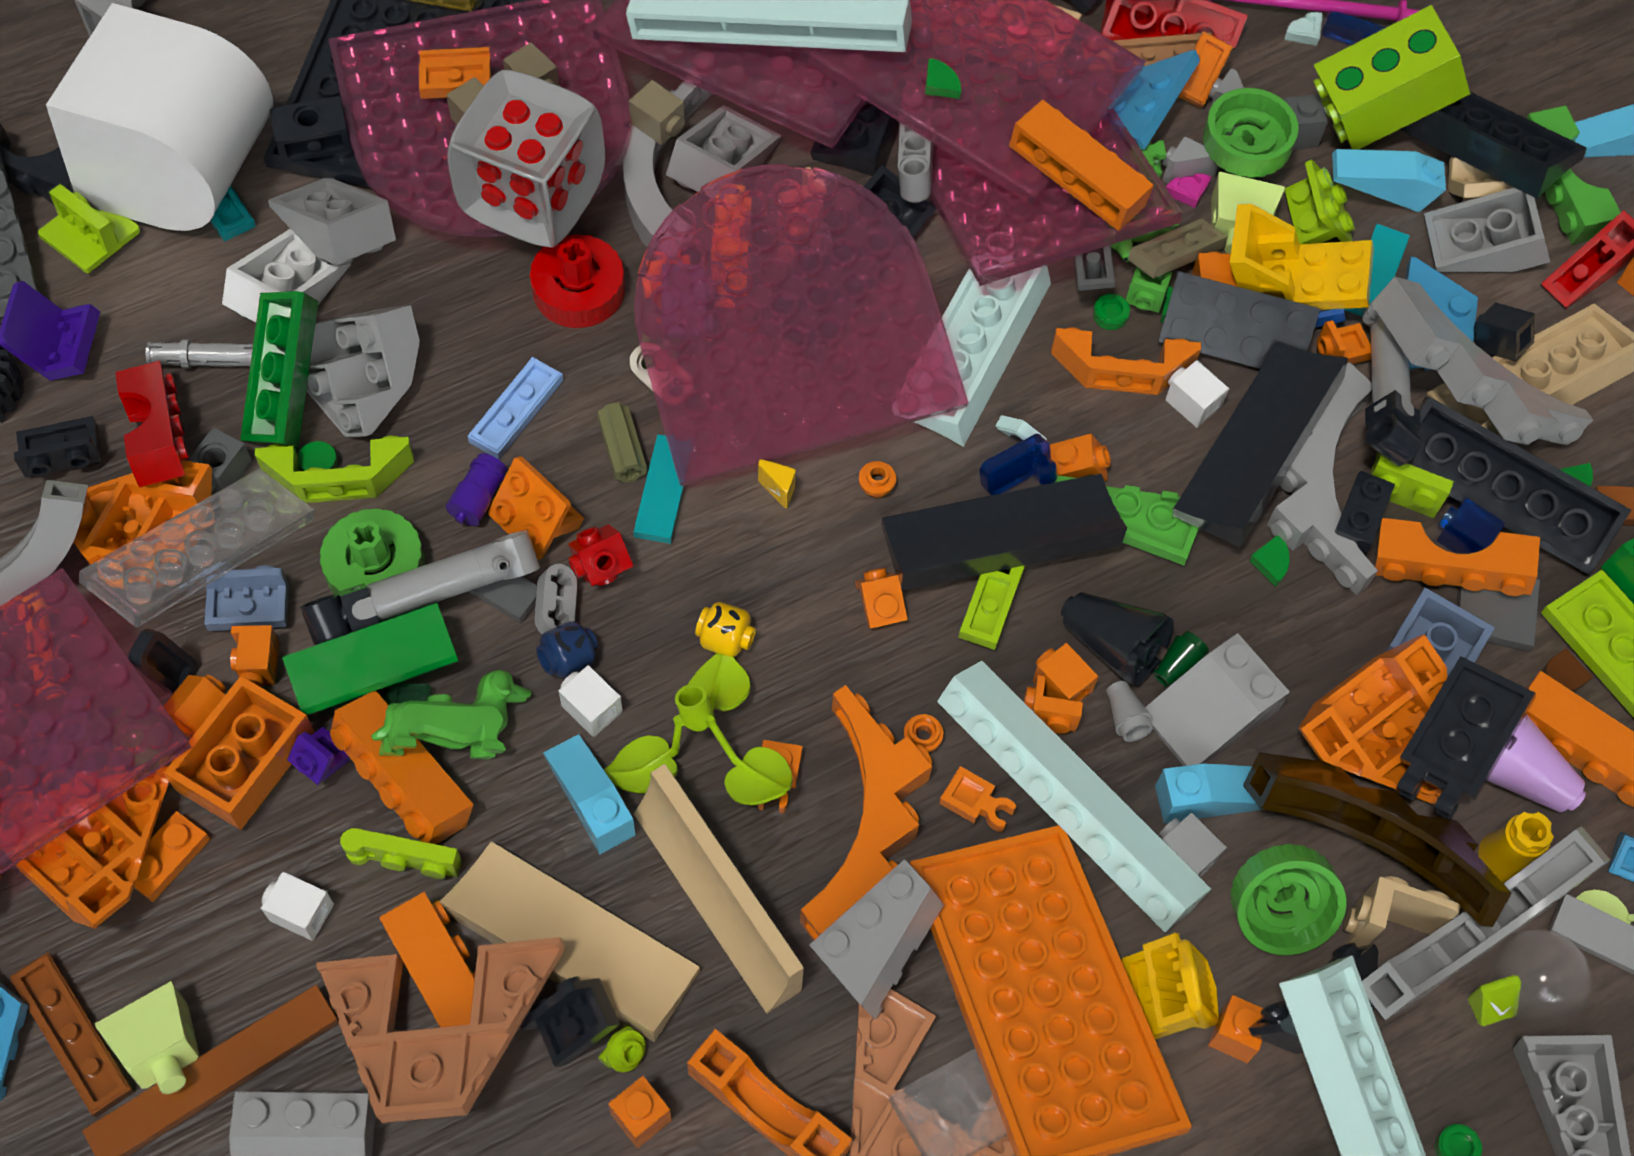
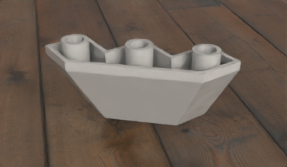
(362, 366)

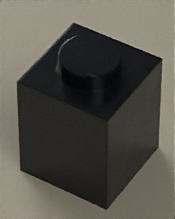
(1505, 331)

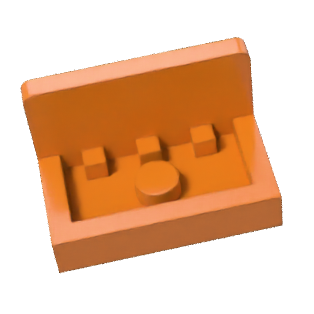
(533, 504)

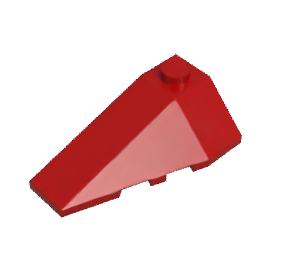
(1169, 18)

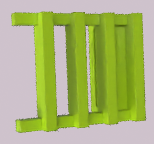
(1413, 486)

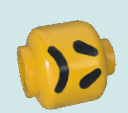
(725, 629)

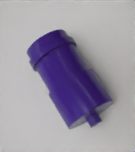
(476, 490)

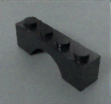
(35, 173)

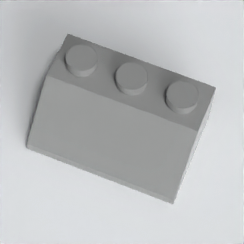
(301, 1124)

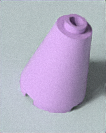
(1538, 770)

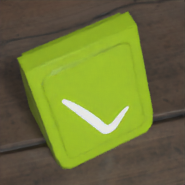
(1495, 1000)

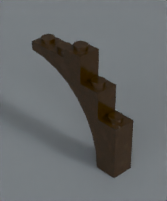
(1383, 819)

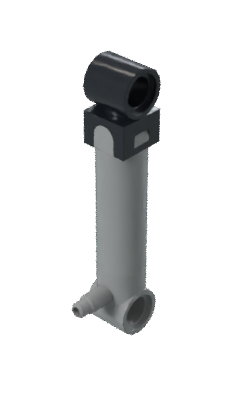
(1391, 415)
(381, 600)

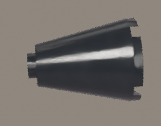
(1119, 633)

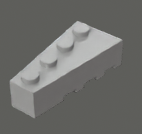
(1576, 1093)

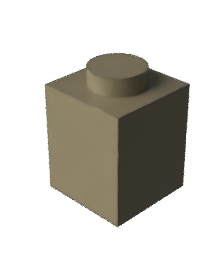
(657, 112)

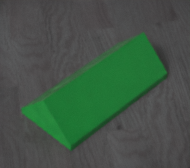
(279, 368)
(369, 659)

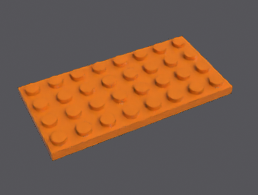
(1049, 1000)

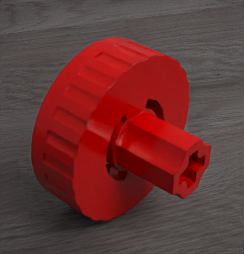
(578, 264)

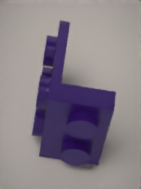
(44, 335)

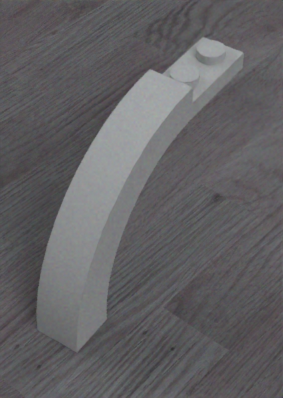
(642, 194)
(46, 541)

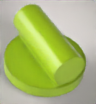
(623, 1050)

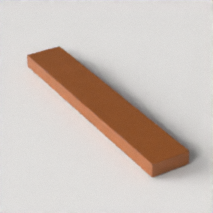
(213, 1075)

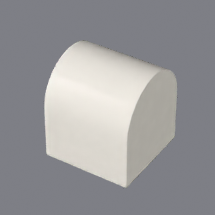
(157, 118)

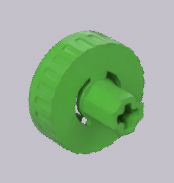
(1249, 149)
(362, 545)
(1280, 880)

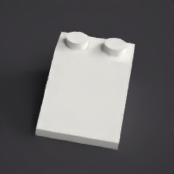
(278, 267)

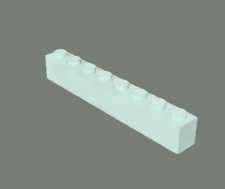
(790, 23)
(1074, 796)

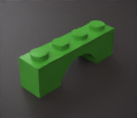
(1579, 206)

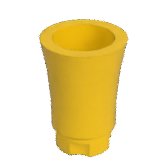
(1516, 844)

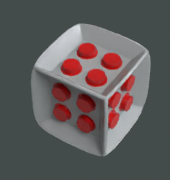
(527, 157)

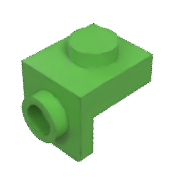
(1148, 292)

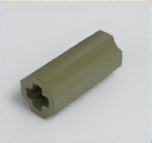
(621, 442)

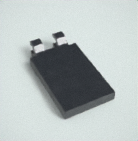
(1463, 735)

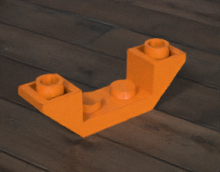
(1073, 351)

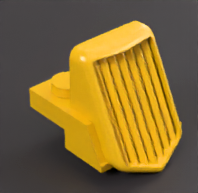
(1173, 985)

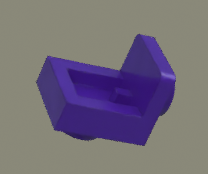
(317, 755)

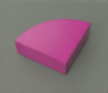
(1189, 189)

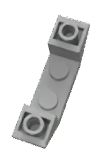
(1190, 155)

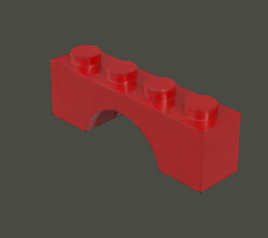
(157, 445)

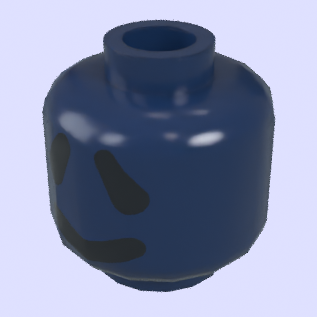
(566, 649)

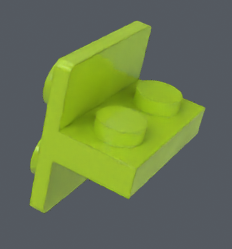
(1319, 207)
(85, 233)

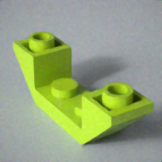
(388, 461)

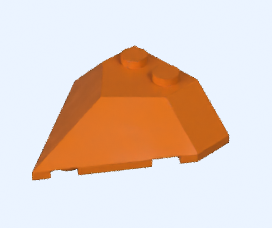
(122, 511)
(1376, 712)
(97, 861)

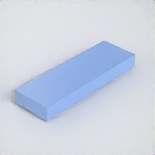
(515, 408)

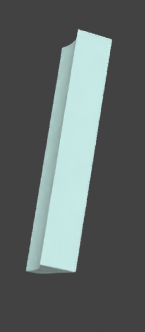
(983, 334)
(1350, 1062)

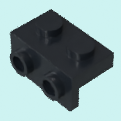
(58, 447)
(572, 1018)

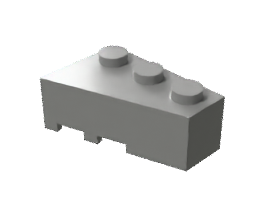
(878, 935)

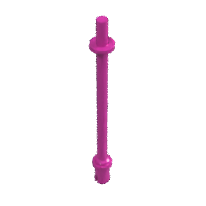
(1345, 7)

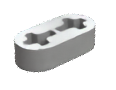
(549, 599)

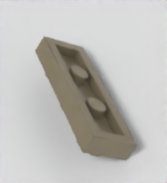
(1176, 248)

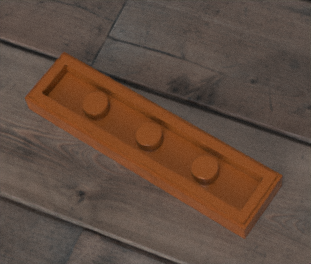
(72, 1035)

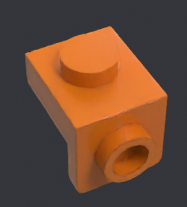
(1344, 342)
(1080, 457)
(881, 598)
(1056, 713)

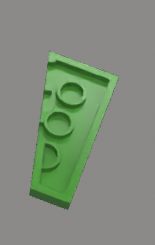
(1152, 522)

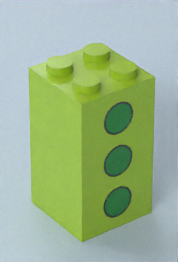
(1391, 79)

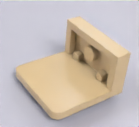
(1397, 902)

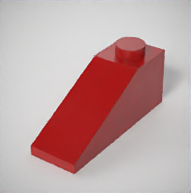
(1594, 262)

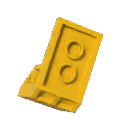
(1273, 262)

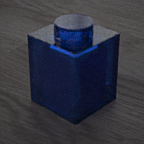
(1468, 528)

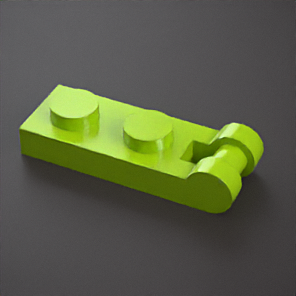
(990, 607)
(398, 852)

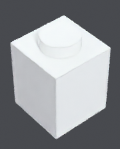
(1196, 393)
(590, 700)
(296, 905)

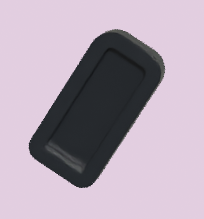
(161, 660)

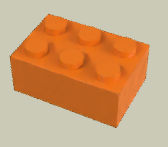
(238, 753)

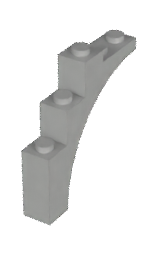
(1472, 376)
(1312, 509)
(1463, 940)

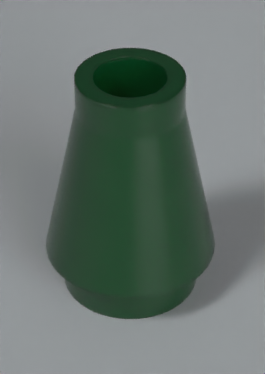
(1180, 657)

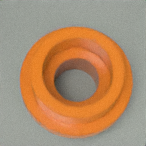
(873, 487)
(926, 723)

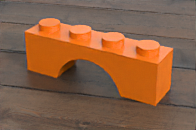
(1504, 566)
(744, 1089)

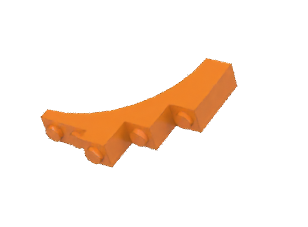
(886, 825)

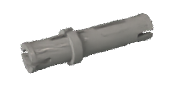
(199, 354)

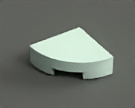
(1305, 29)
(1016, 427)

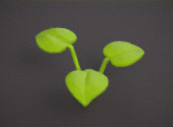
(717, 685)

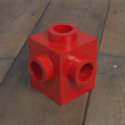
(599, 555)

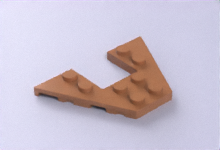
(881, 1059)
(443, 1067)

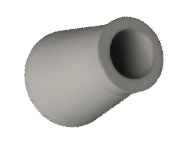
(1129, 714)

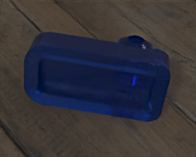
(1348, 28)
(1017, 465)

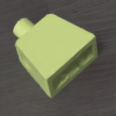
(1240, 190)
(153, 1038)

